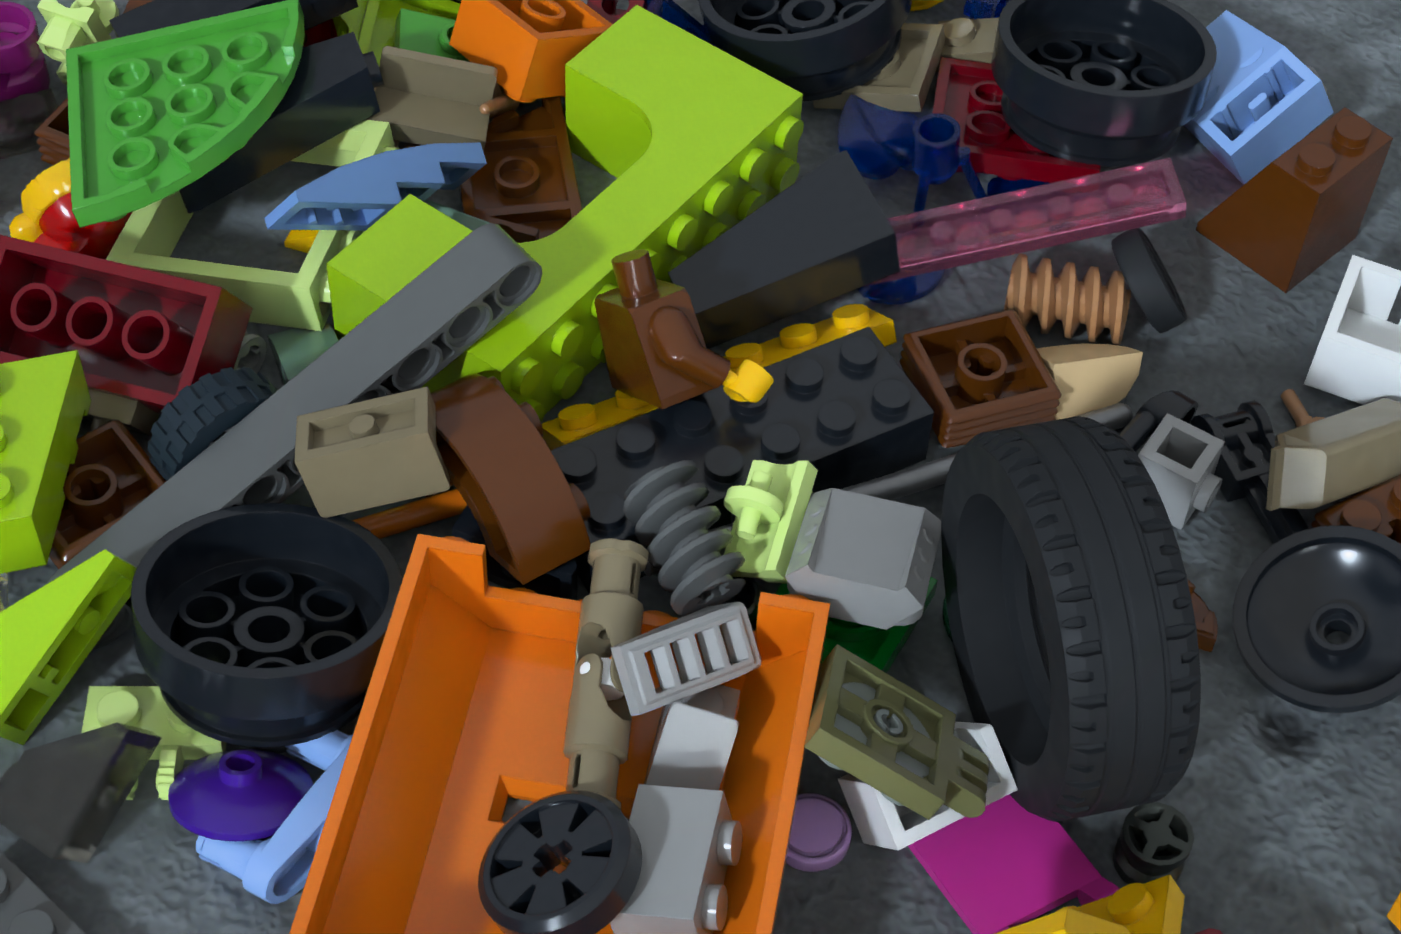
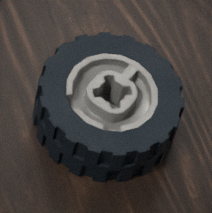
(204, 415)

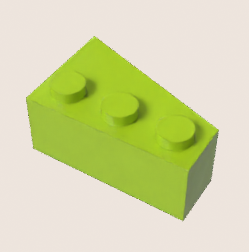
(38, 435)

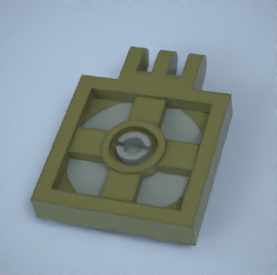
(893, 739)

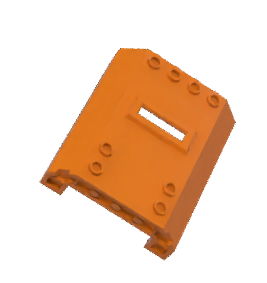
(477, 712)

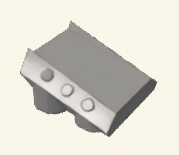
(865, 557)

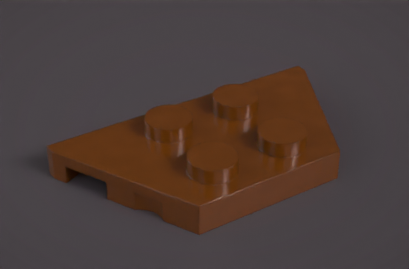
(528, 174)

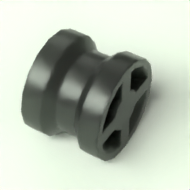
(1153, 829)

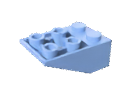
(1256, 99)

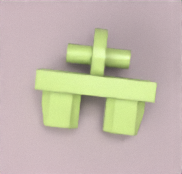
(73, 27)
(769, 517)

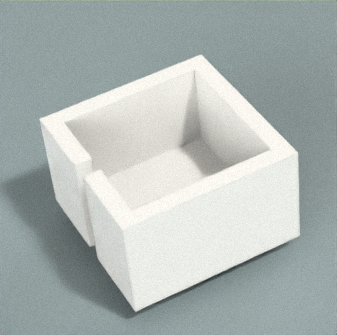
(1359, 347)

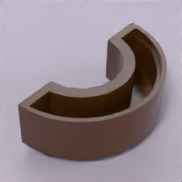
(509, 477)

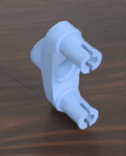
(281, 864)

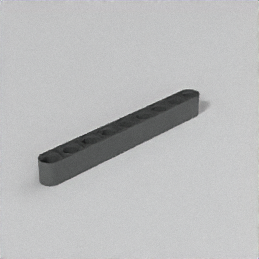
(383, 355)

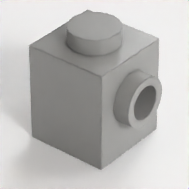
(1183, 467)

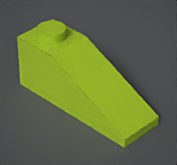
(51, 636)

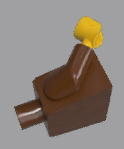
(657, 343)

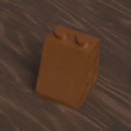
(1302, 202)

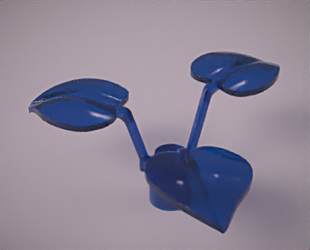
(930, 145)

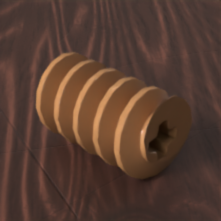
(1068, 299)

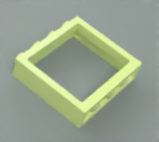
(276, 296)

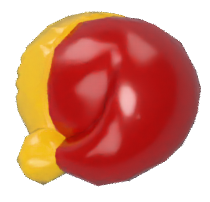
(50, 219)

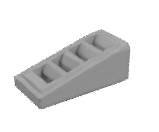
(726, 648)

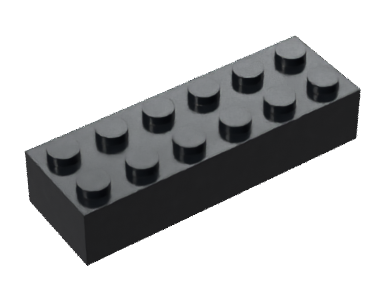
(832, 406)

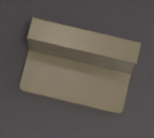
(433, 97)
(370, 453)

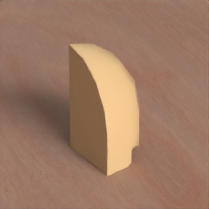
(1091, 375)

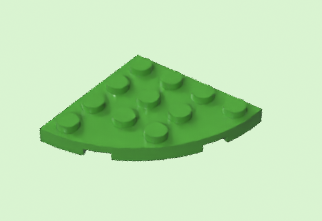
(173, 104)

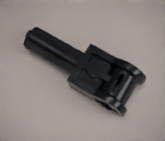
(1246, 464)

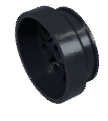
(809, 43)
(1101, 76)
(264, 621)

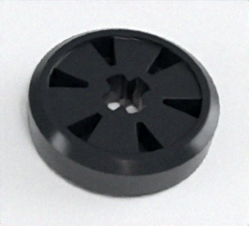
(569, 829)

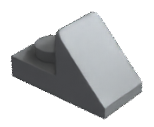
(694, 740)

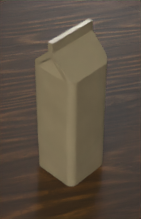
(1335, 456)

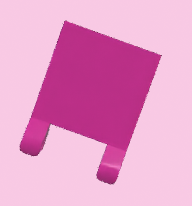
(1008, 867)

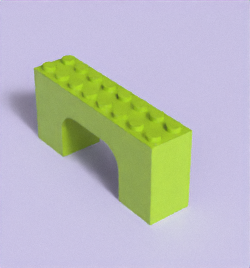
(692, 155)

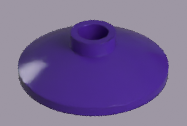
(237, 794)

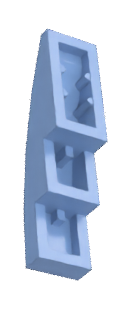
(369, 188)

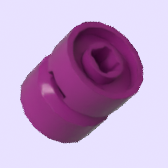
(21, 59)

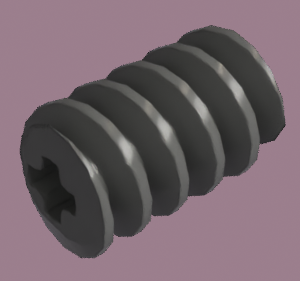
(680, 538)

